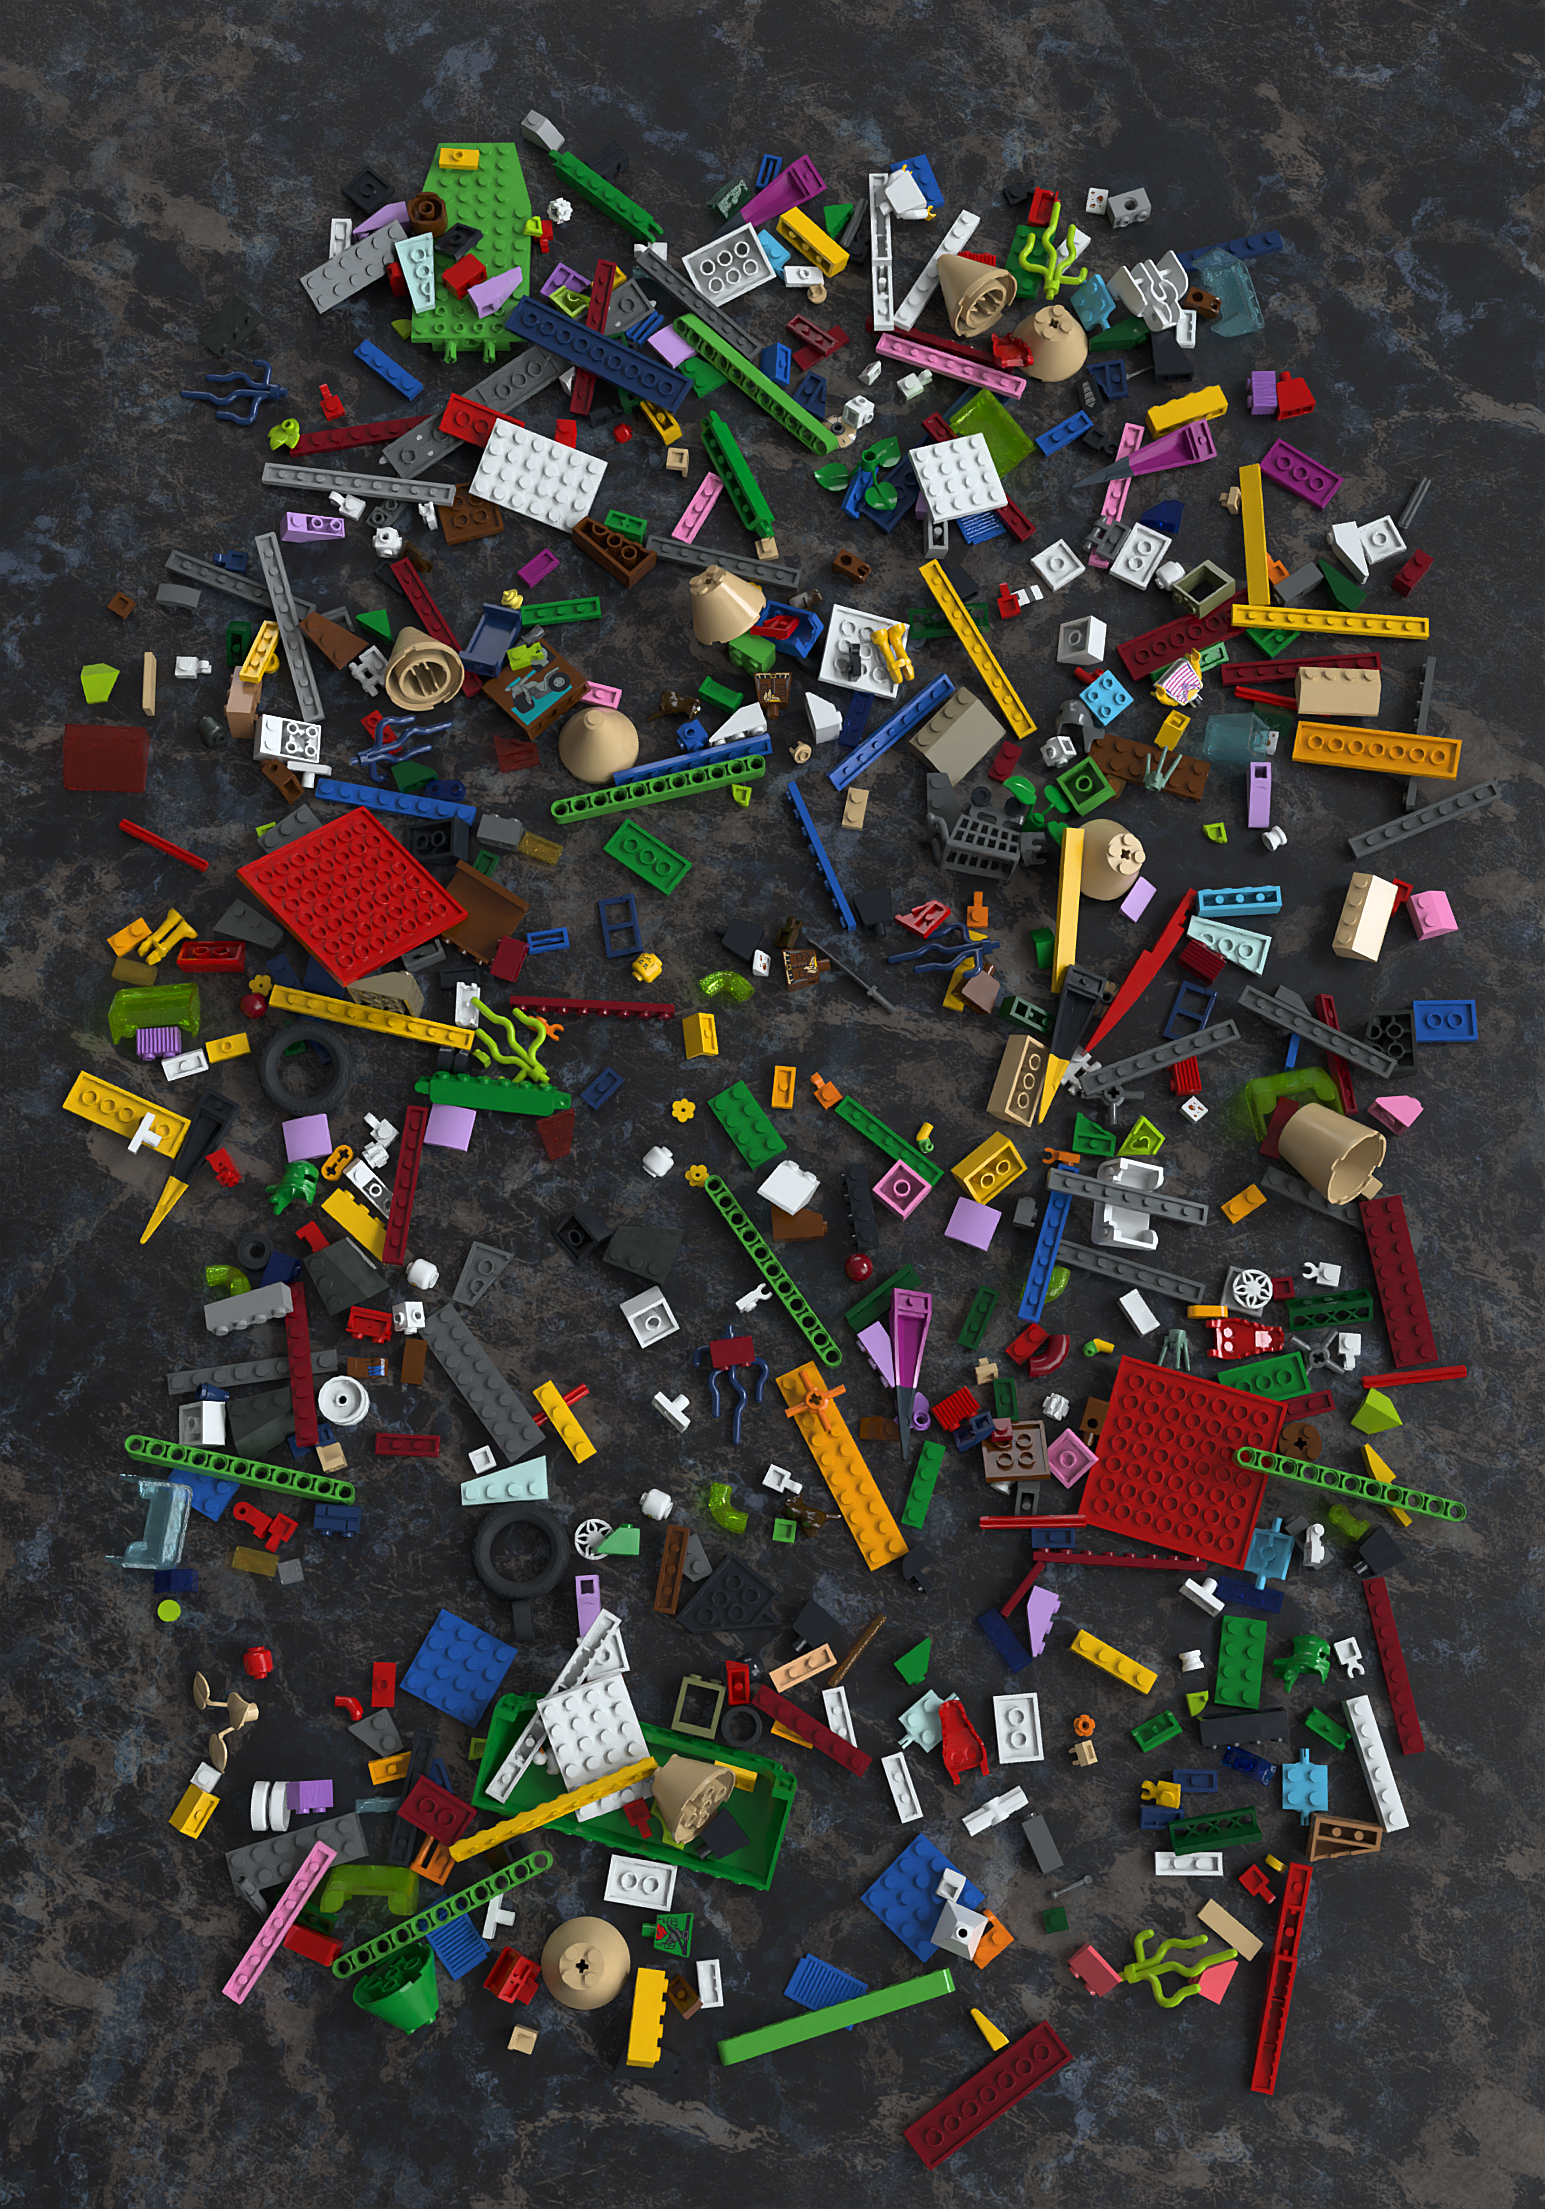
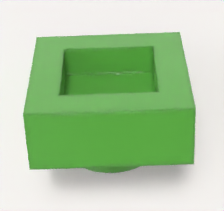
(784, 1530)

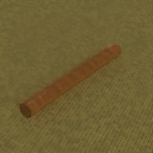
(857, 1650)

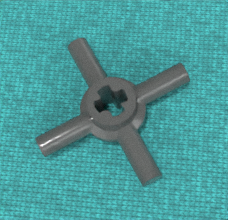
(1112, 1103)
(1318, 1348)

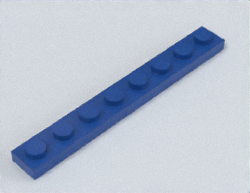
(890, 732)
(751, 746)
(392, 801)
(823, 864)
(1045, 1254)

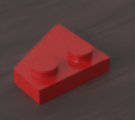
(778, 627)
(924, 918)

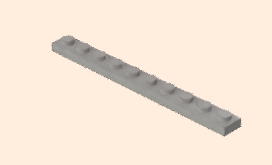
(358, 484)
(287, 621)

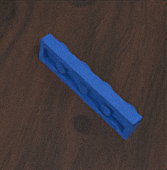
(388, 370)

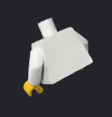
(904, 197)

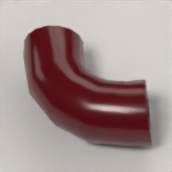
(1051, 1358)

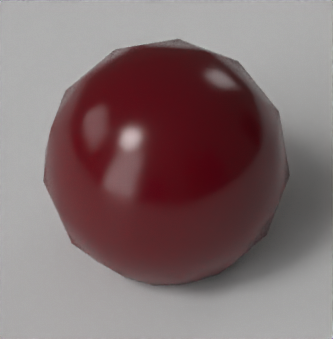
(253, 1005)
(858, 1267)

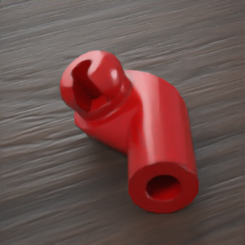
(1087, 678)
(352, 1705)

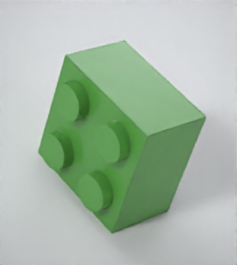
(752, 653)
(1086, 786)

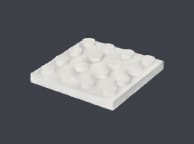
(957, 478)
(854, 627)

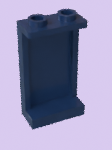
(491, 640)

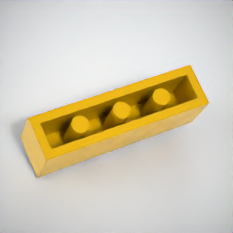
(812, 242)
(1193, 407)
(662, 422)
(357, 1221)
(1113, 1662)
(646, 2017)

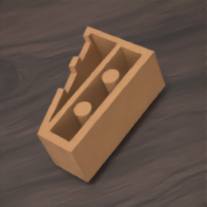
(242, 706)
(1341, 1836)

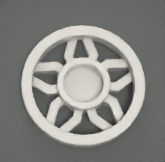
(1252, 1289)
(592, 1537)

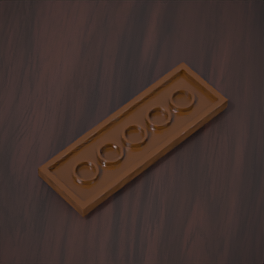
(1128, 760)

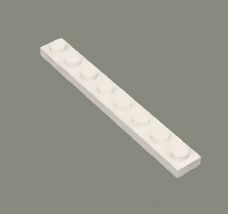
(929, 279)

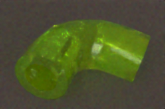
(726, 981)
(228, 1276)
(1057, 1283)
(723, 1511)

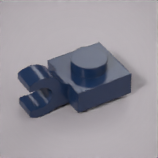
(233, 562)

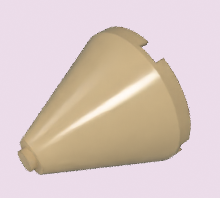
(974, 293)
(422, 671)
(598, 744)

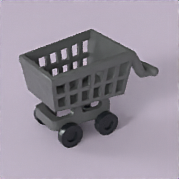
(998, 844)

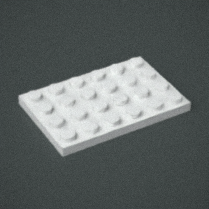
(537, 476)
(595, 1736)

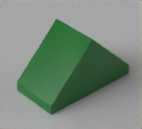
(836, 217)
(376, 624)
(1043, 945)

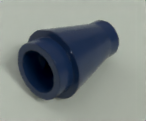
(209, 1392)

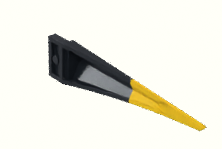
(1075, 1007)
(207, 1130)

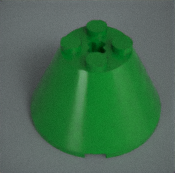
(401, 1988)

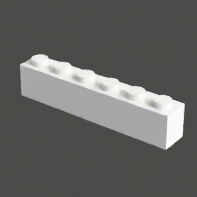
(1375, 1763)

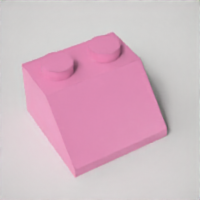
(1431, 914)
(1396, 1112)

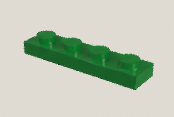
(561, 612)
(1210, 657)
(923, 1484)

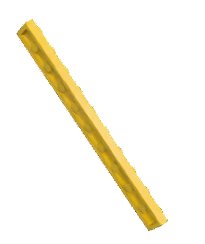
(1329, 621)
(977, 649)
(370, 1018)
(549, 1811)

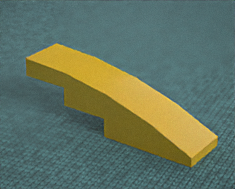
(1380, 1471)

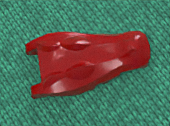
(1011, 351)
(1239, 1338)
(961, 1743)

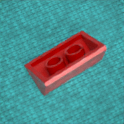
(212, 956)

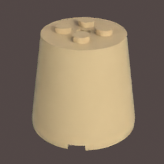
(1332, 1151)

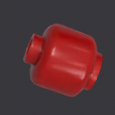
(258, 1662)

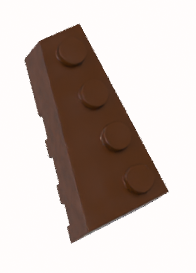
(612, 551)

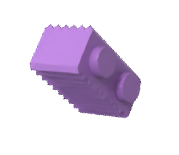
(1262, 392)
(158, 1043)
(308, 1795)

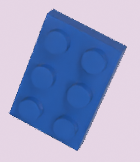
(923, 178)
(1445, 1021)
(209, 1493)

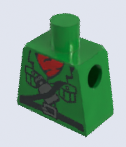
(671, 1932)

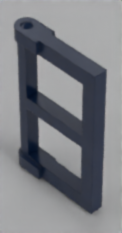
(608, 928)
(1177, 1010)

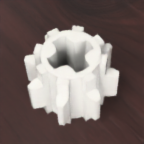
(559, 210)
(375, 1154)
(1055, 1406)

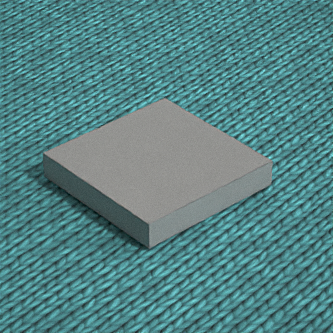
(1228, 1299)

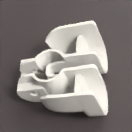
(1152, 291)

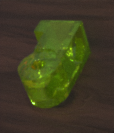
(1345, 1522)

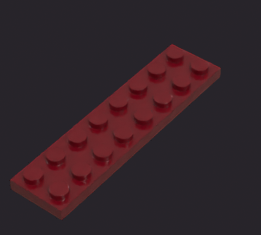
(1179, 637)
(1398, 1281)
(987, 2094)

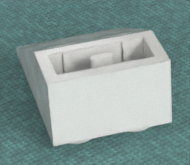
(286, 740)

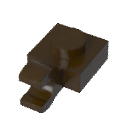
(415, 557)
(803, 600)
(787, 936)

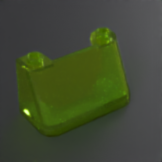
(1002, 434)
(393, 1881)

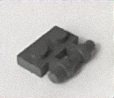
(1112, 540)

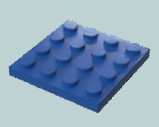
(459, 1668)
(907, 1897)

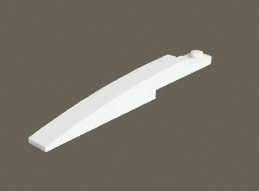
(880, 256)
(535, 1731)

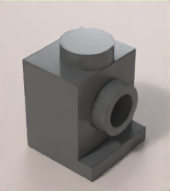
(1025, 1213)

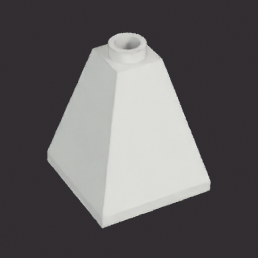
(951, 1921)

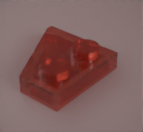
(515, 754)
(558, 1133)

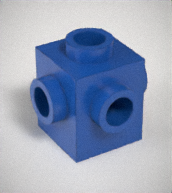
(691, 736)

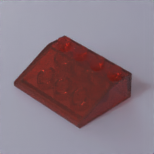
(105, 757)

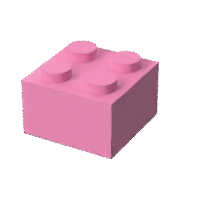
(901, 1190)

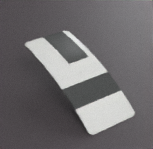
(1028, 595)

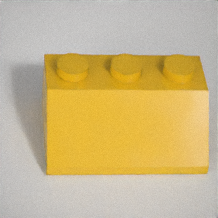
(989, 1168)

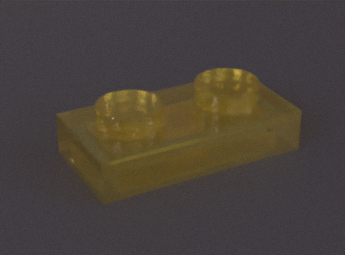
(541, 848)
(134, 972)
(255, 1561)

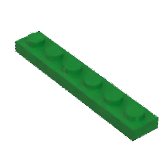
(887, 1140)

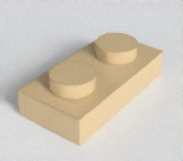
(855, 809)

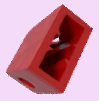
(1292, 397)

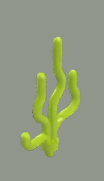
(1053, 276)
(528, 1062)
(1148, 1968)

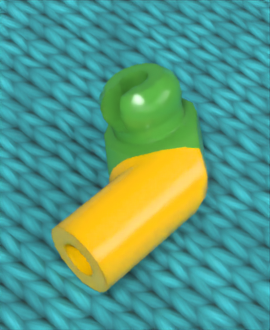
(922, 1138)
(1096, 1346)

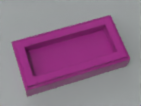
(538, 568)

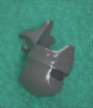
(1077, 721)

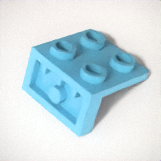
(1105, 698)

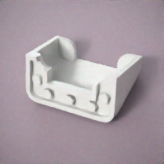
(1119, 1225)

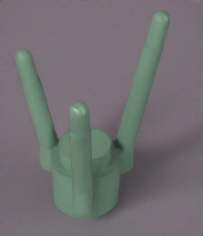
(1154, 780)
(1177, 1340)

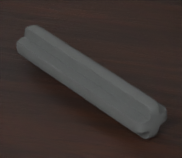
(853, 223)
(1414, 502)

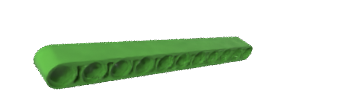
(755, 384)
(648, 786)
(774, 1281)
(232, 1463)
(1359, 1485)
(432, 1917)
(835, 2017)

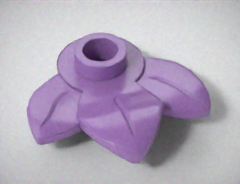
(920, 1410)

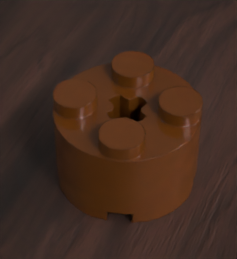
(427, 214)
(1305, 1435)

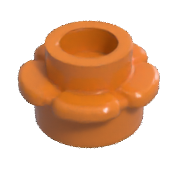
(1084, 1719)

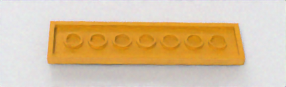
(1377, 750)

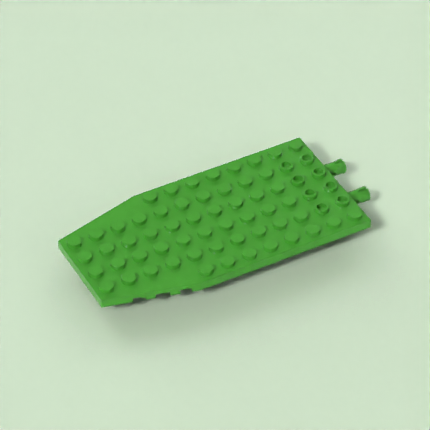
(499, 206)

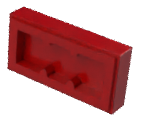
(383, 1684)

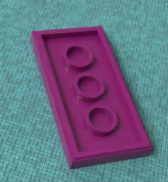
(1300, 474)

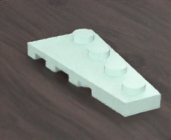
(418, 268)
(1233, 943)
(513, 1484)

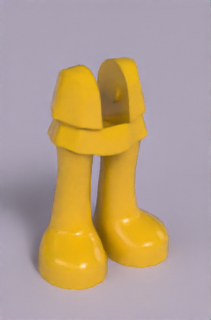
(894, 635)
(152, 942)

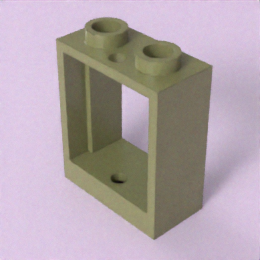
(1215, 576)
(692, 1729)

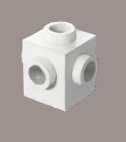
(858, 412)
(387, 542)
(1058, 751)
(408, 1317)

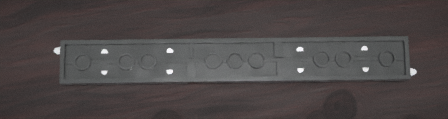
(508, 387)

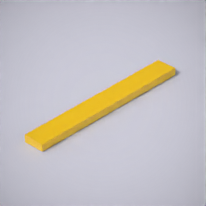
(1254, 535)
(1067, 904)

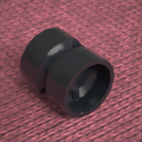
(453, 1059)

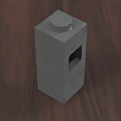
(1296, 585)
(1297, 1528)
(1041, 1842)

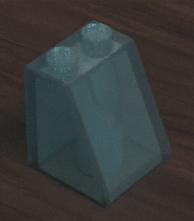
(1236, 738)

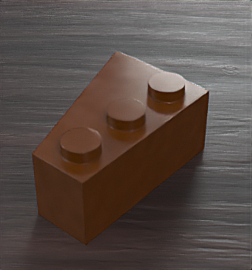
(331, 640)

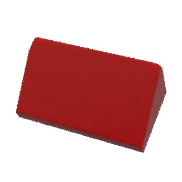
(737, 1683)

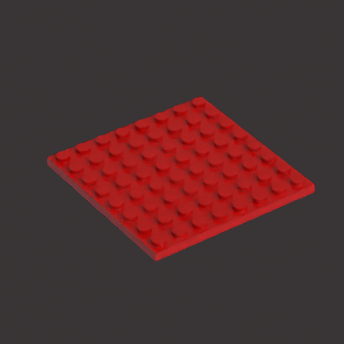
(352, 895)
(1170, 1464)

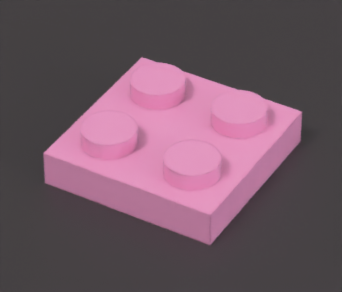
(1069, 1458)

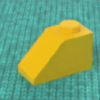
(1172, 730)

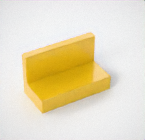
(700, 1035)
(194, 1811)

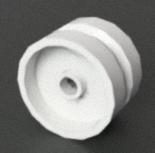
(349, 1412)
(269, 1806)

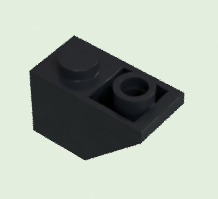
(508, 1853)

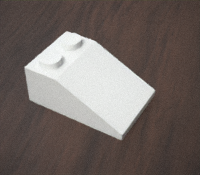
(789, 1187)

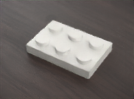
(1140, 556)
(1018, 1728)
(640, 1882)

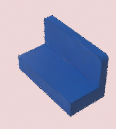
(776, 363)

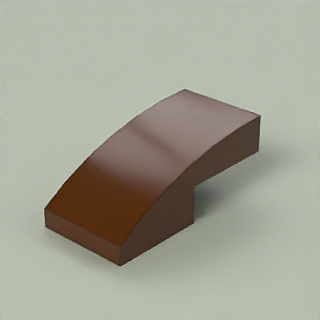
(414, 1361)

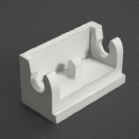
(466, 1013)
(1138, 1313)

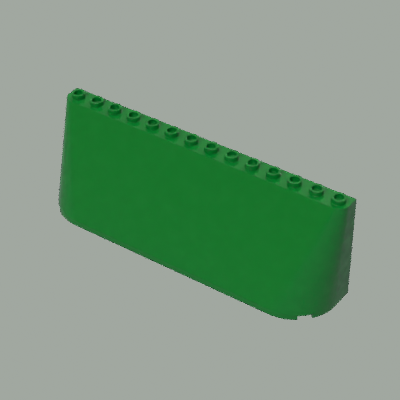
(758, 1813)

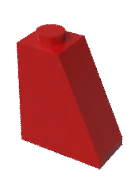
(313, 1944)

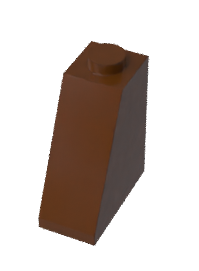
(801, 1226)

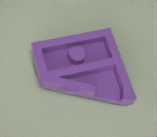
(564, 276)

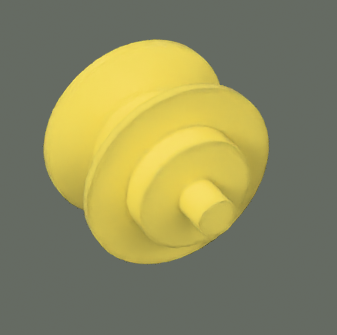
(512, 599)

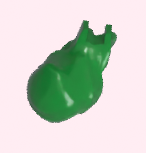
(297, 1182)
(1307, 1657)

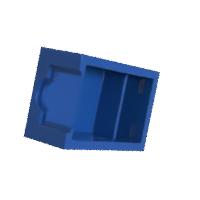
(802, 637)

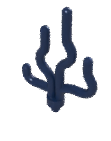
(260, 392)
(379, 752)
(968, 949)
(736, 1426)

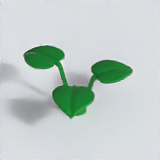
(881, 496)
(1024, 792)

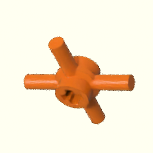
(812, 1408)

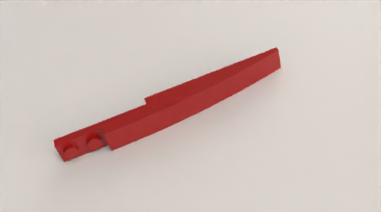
(1143, 971)
(1280, 1978)

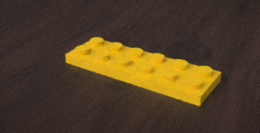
(124, 1112)

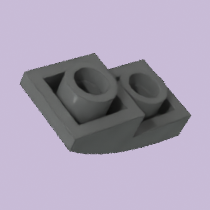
(386, 513)
(177, 595)

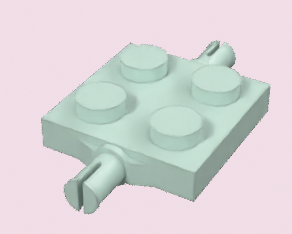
(923, 1721)

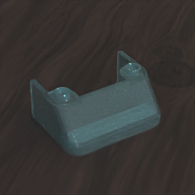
(1235, 290)
(164, 1525)

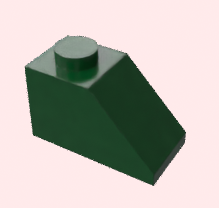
(238, 642)
(412, 776)

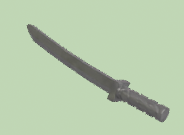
(870, 991)

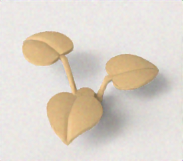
(238, 1711)

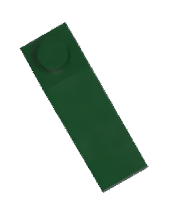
(1122, 336)
(1340, 591)
(1026, 1016)

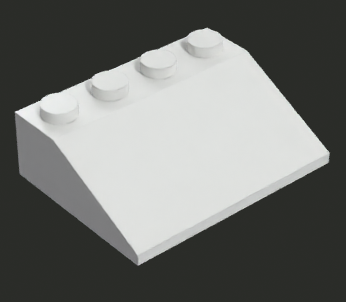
(729, 266)

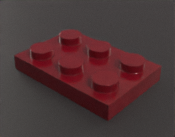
(436, 1811)

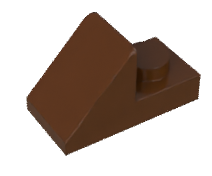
(879, 1429)
(683, 1996)

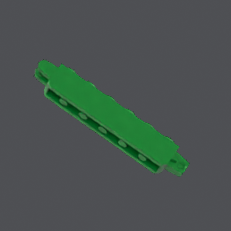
(604, 196)
(736, 476)
(493, 1094)

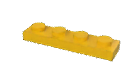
(260, 652)
(950, 1001)
(564, 1421)

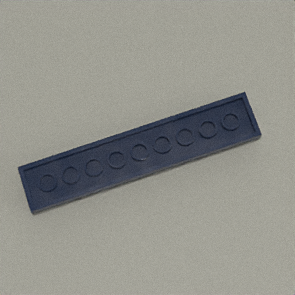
(598, 354)
(904, 477)

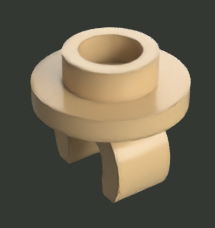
(817, 293)
(801, 753)

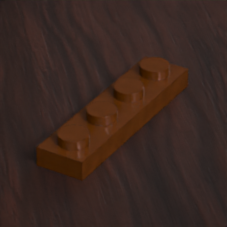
(672, 1569)

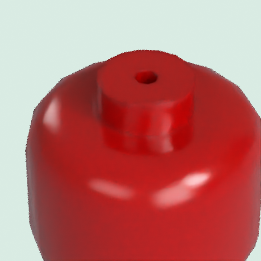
(622, 432)

